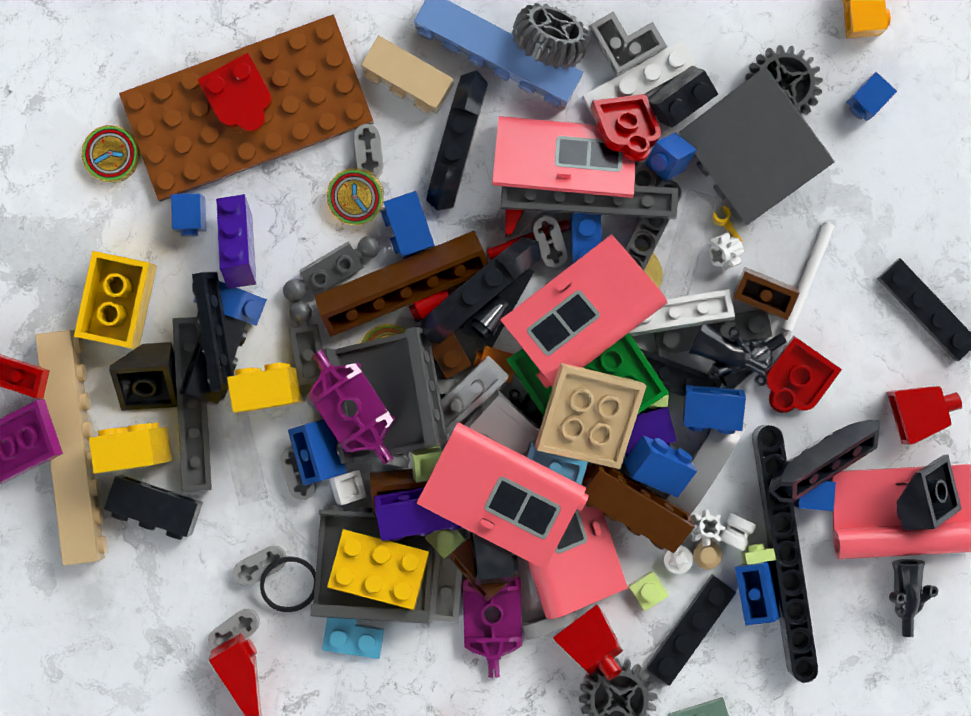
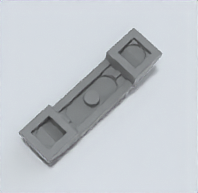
(708, 462)

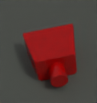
(922, 411)
(592, 643)

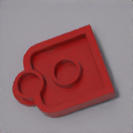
(238, 93)
(627, 125)
(799, 377)

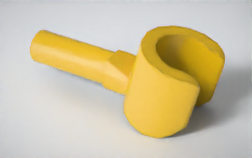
(726, 223)

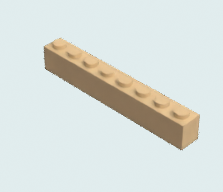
(72, 472)

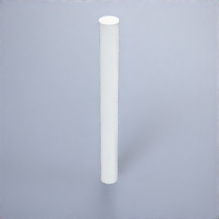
(809, 274)

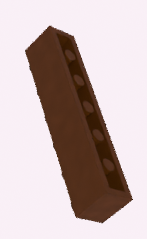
(401, 283)

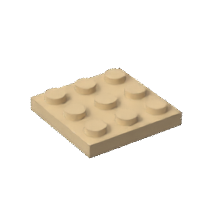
(590, 416)

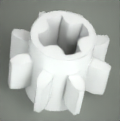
(725, 251)
(713, 529)

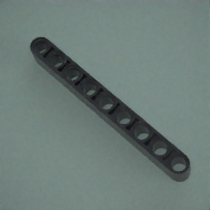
(792, 565)

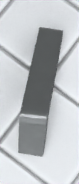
(644, 229)

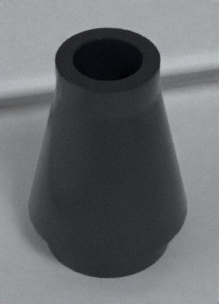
(489, 318)

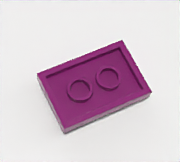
(27, 440)

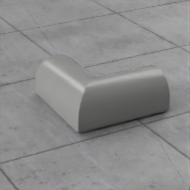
(623, 50)

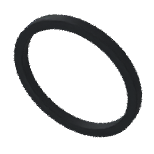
(270, 567)

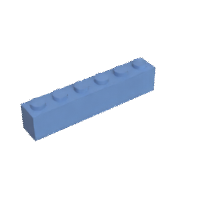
(495, 48)

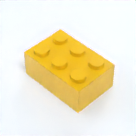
(115, 300)
(259, 389)
(130, 447)
(378, 569)

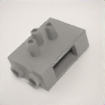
(504, 423)

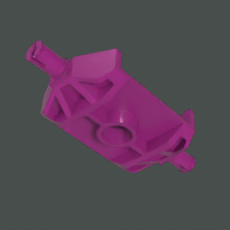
(372, 419)
(495, 637)

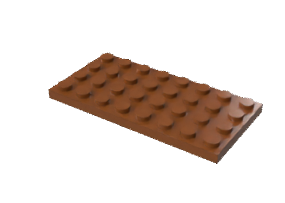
(312, 102)

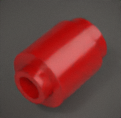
(423, 307)

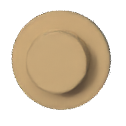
(707, 557)

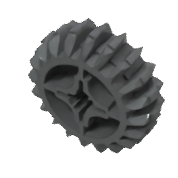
(550, 36)
(805, 73)
(625, 688)

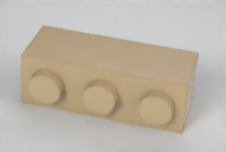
(406, 75)

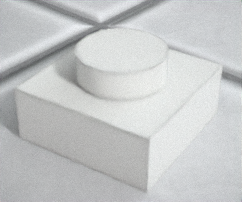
(348, 487)

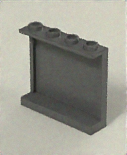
(756, 147)
(406, 382)
(343, 605)

